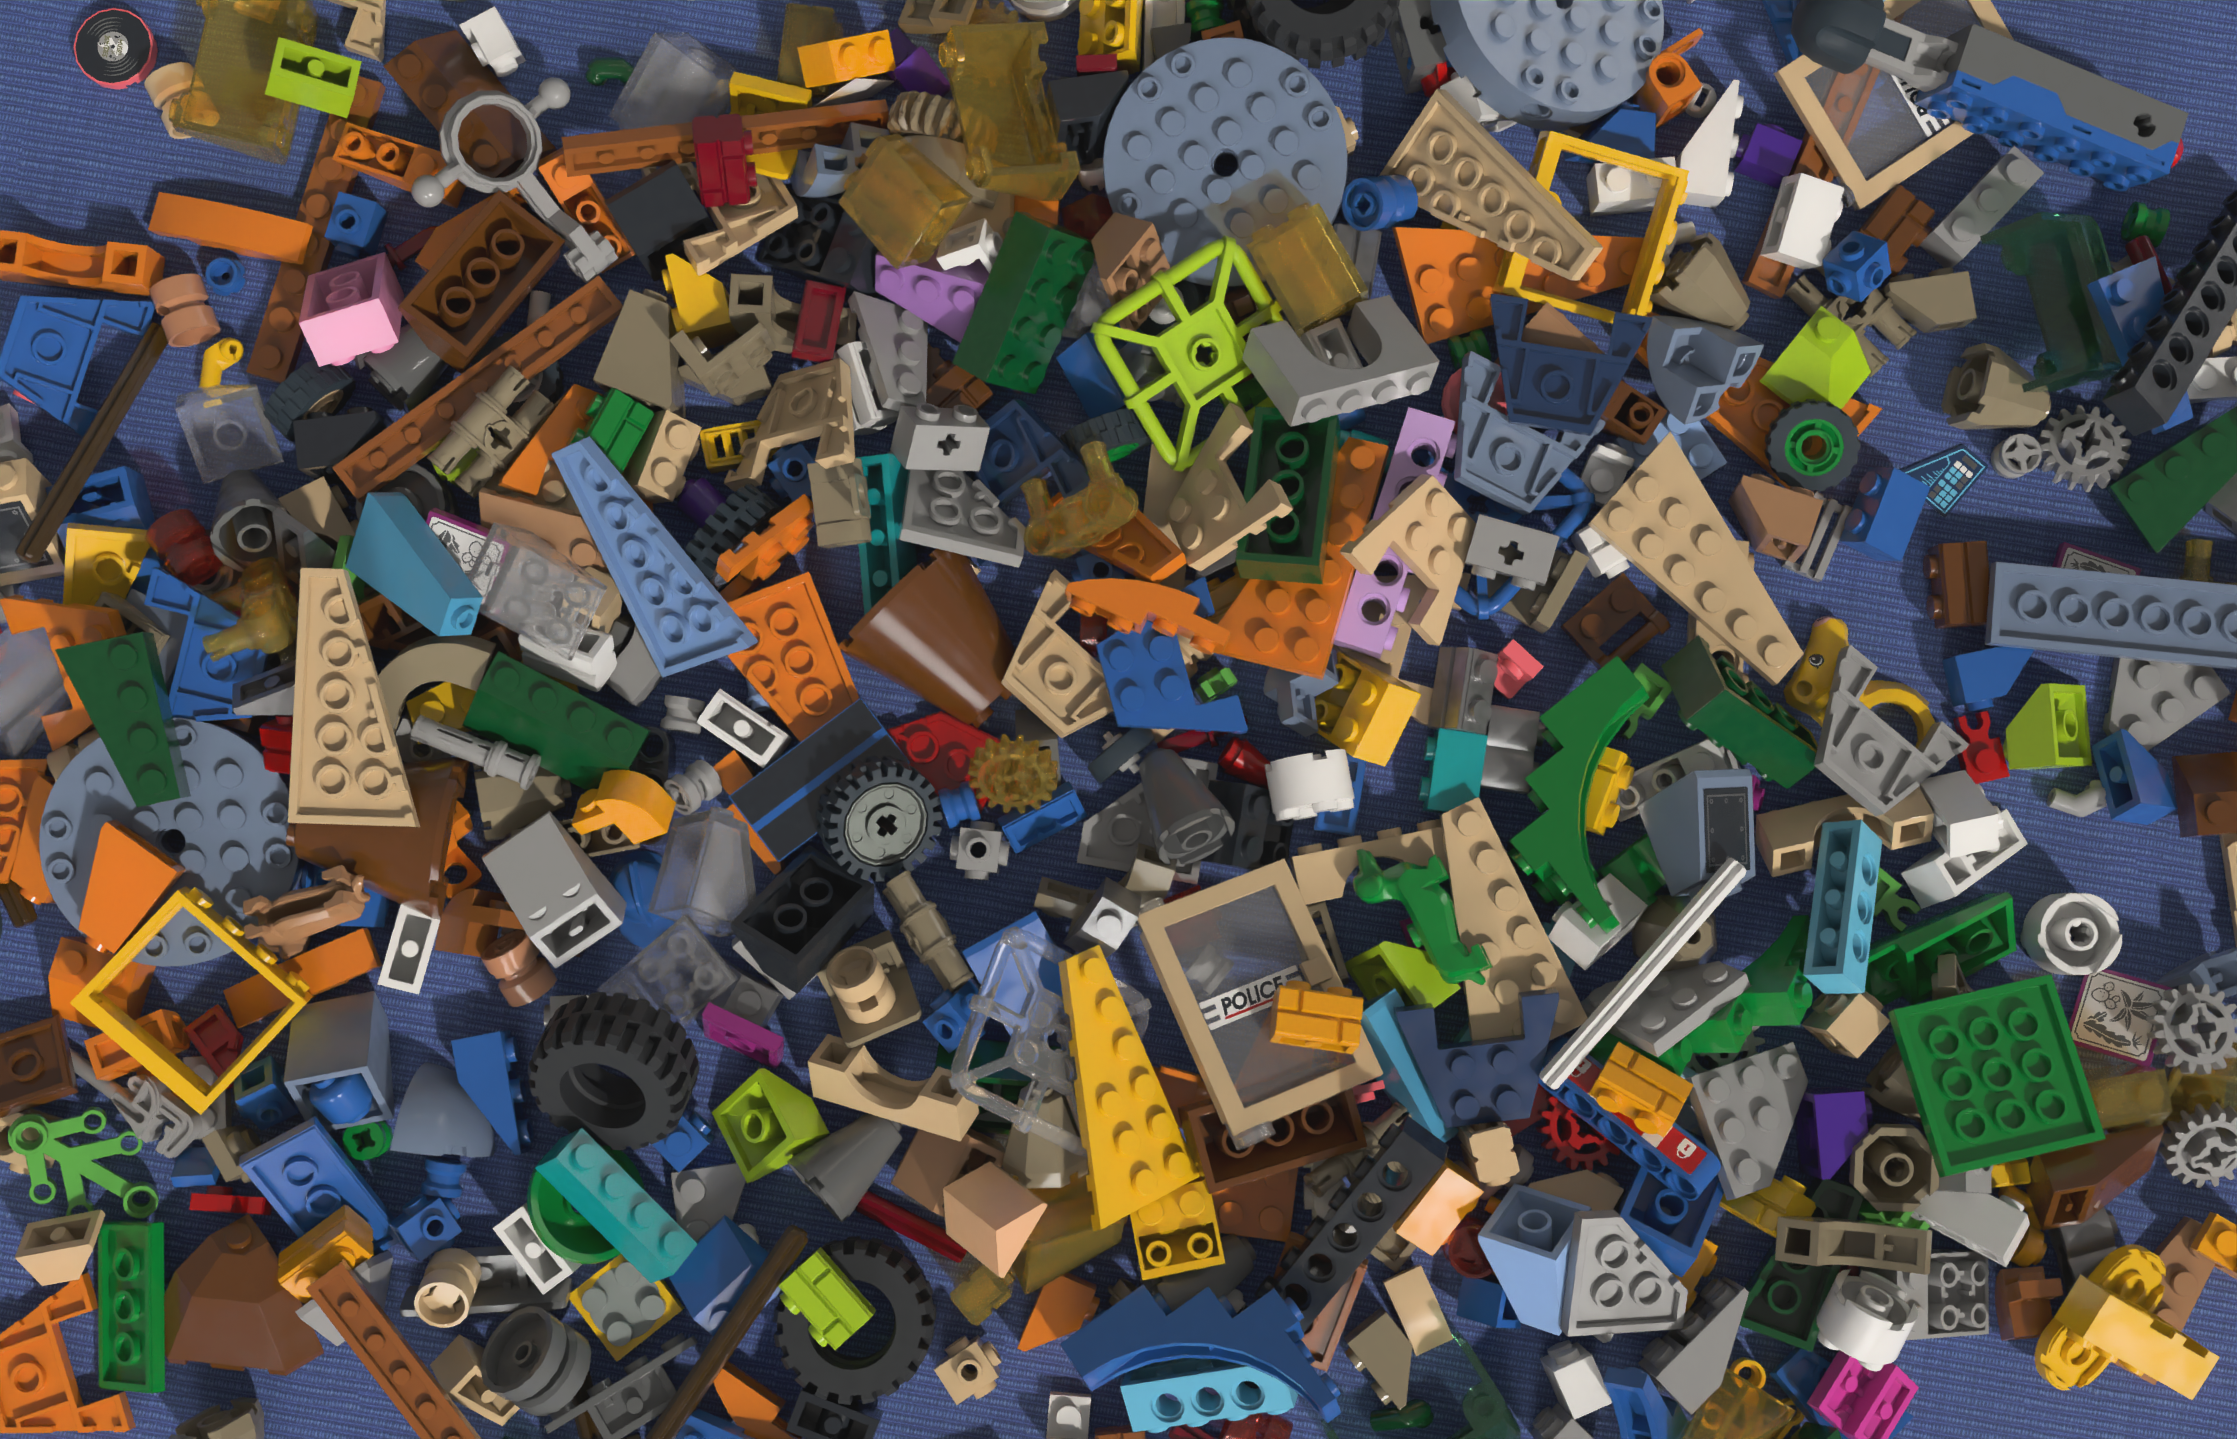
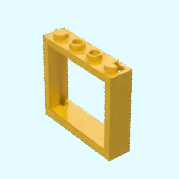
(1659, 233)
(145, 1047)

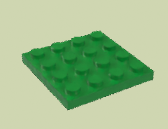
(1995, 1075)

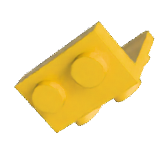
(757, 96)

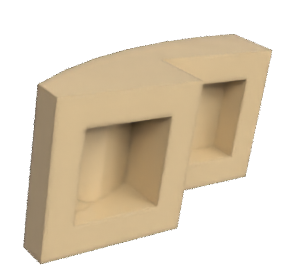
(1418, 1309)

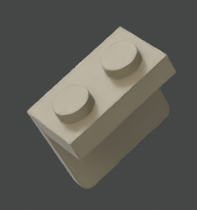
(906, 1006)

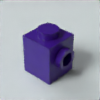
(1767, 154)

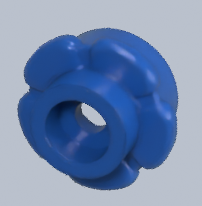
(220, 267)

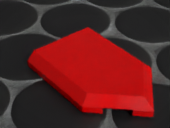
(941, 749)

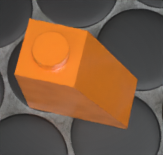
(27, 865)
(124, 887)

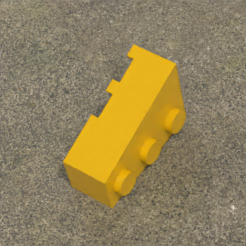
(2135, 1337)

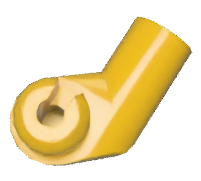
(219, 358)

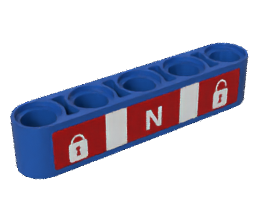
(1674, 1160)

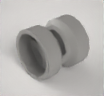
(695, 785)

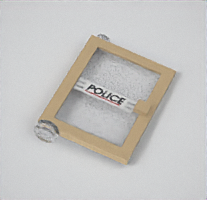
(1869, 117)
(1219, 968)

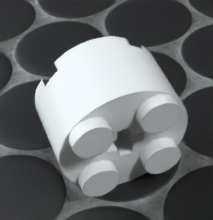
(1309, 785)
(2094, 928)
(1866, 1318)

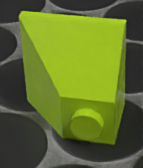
(1819, 363)
(2050, 730)
(1401, 968)
(768, 1124)

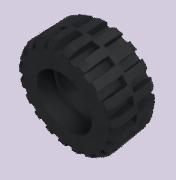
(1322, 35)
(627, 1038)
(892, 1365)

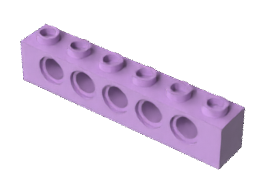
(1354, 631)

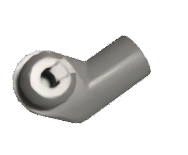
(2079, 805)

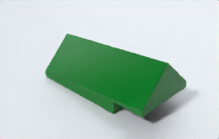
(1975, 931)

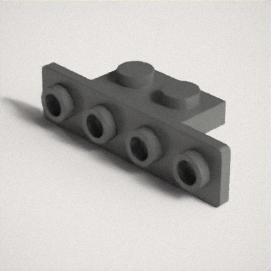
(502, 1286)
(631, 1400)

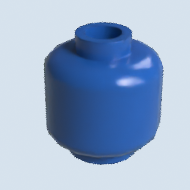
(342, 1098)

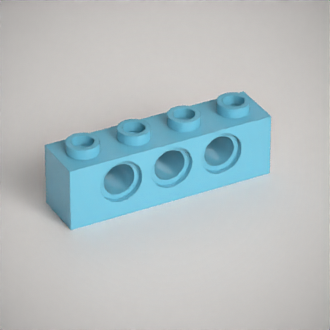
(1843, 907)
(1185, 1378)

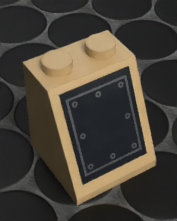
(20, 500)

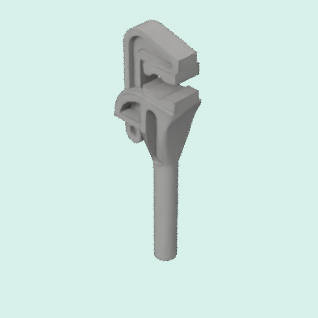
(147, 1108)

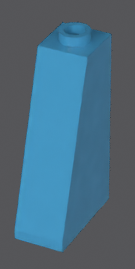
(411, 566)
(1401, 1072)

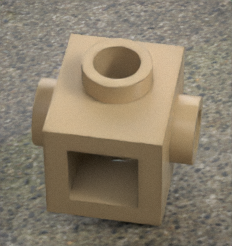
(958, 1379)

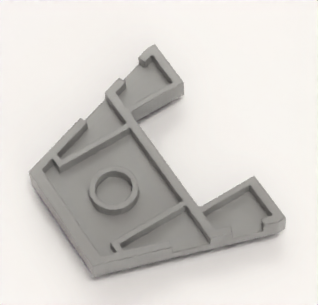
(1867, 753)

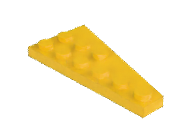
(1121, 1108)

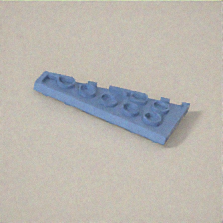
(663, 589)

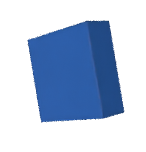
(194, 1168)

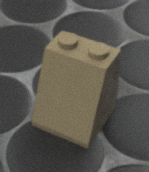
(641, 357)

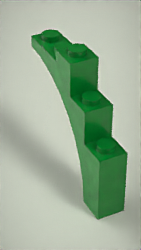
(1579, 733)
(1775, 999)

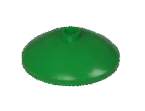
(564, 1229)

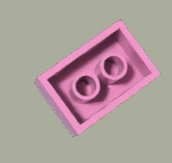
(352, 310)

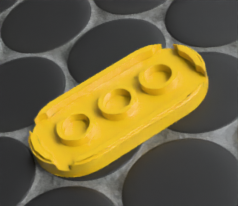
(2126, 1271)

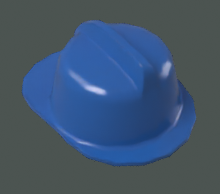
(635, 881)

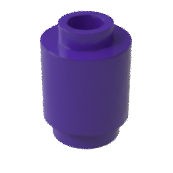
(699, 500)

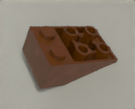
(2082, 1179)

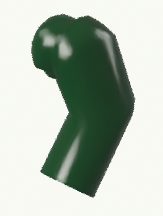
(608, 68)
(1415, 1414)

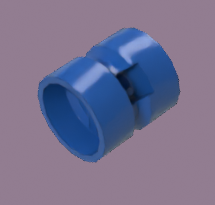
(1379, 202)

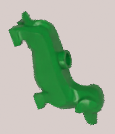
(1430, 911)

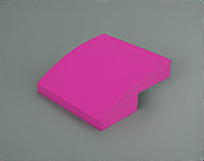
(1862, 1400)

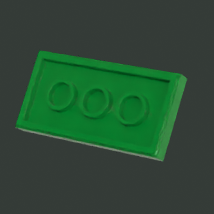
(131, 1306)

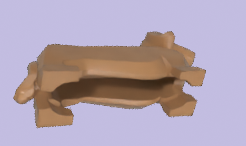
(297, 914)

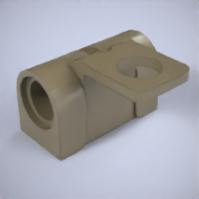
(840, 504)

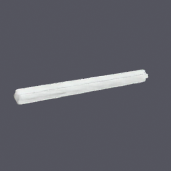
(1642, 973)

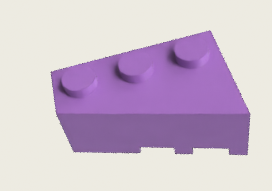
(934, 294)

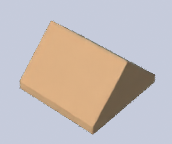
(991, 1215)

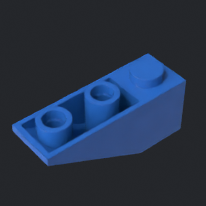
(490, 1078)

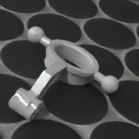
(587, 253)

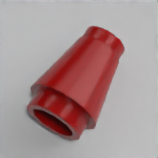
(1244, 762)

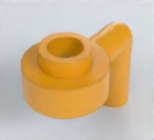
(2032, 1246)

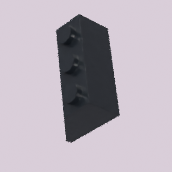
(804, 918)

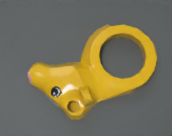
(1814, 674)

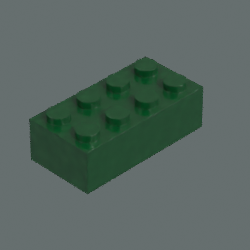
(1025, 304)
(1305, 466)

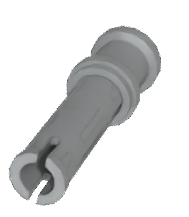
(494, 757)

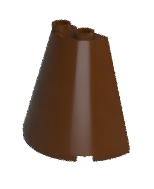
(938, 638)
(396, 860)

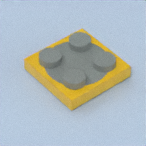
(624, 1306)

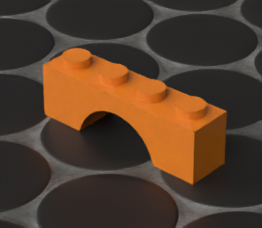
(101, 268)

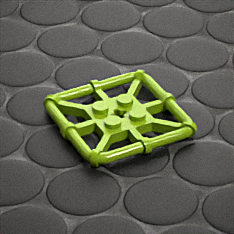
(1178, 345)

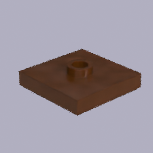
(35, 1065)

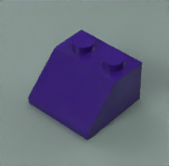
(1829, 1127)

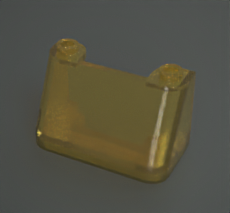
(232, 74)
(1005, 110)

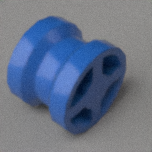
(959, 804)
(443, 1177)

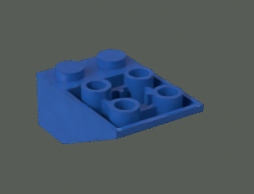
(115, 500)

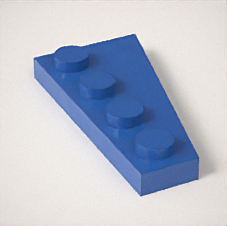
(2125, 306)

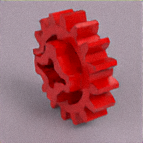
(1572, 1138)

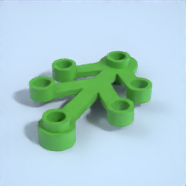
(78, 1161)

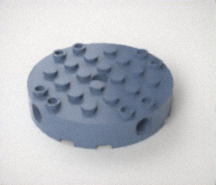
(1552, 58)
(1216, 103)
(230, 827)

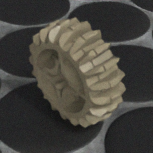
(924, 115)

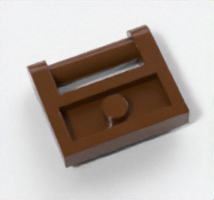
(1607, 615)

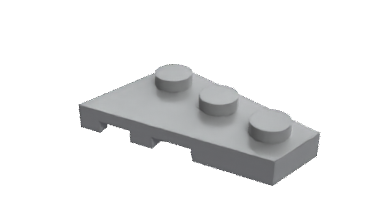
(896, 348)

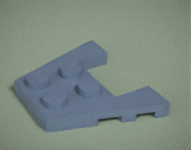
(1504, 458)

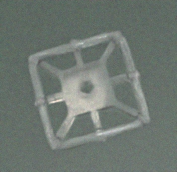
(1028, 1046)

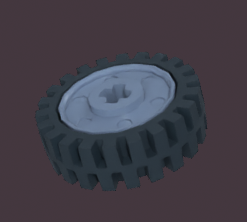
(740, 515)

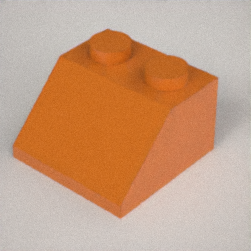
(78, 964)

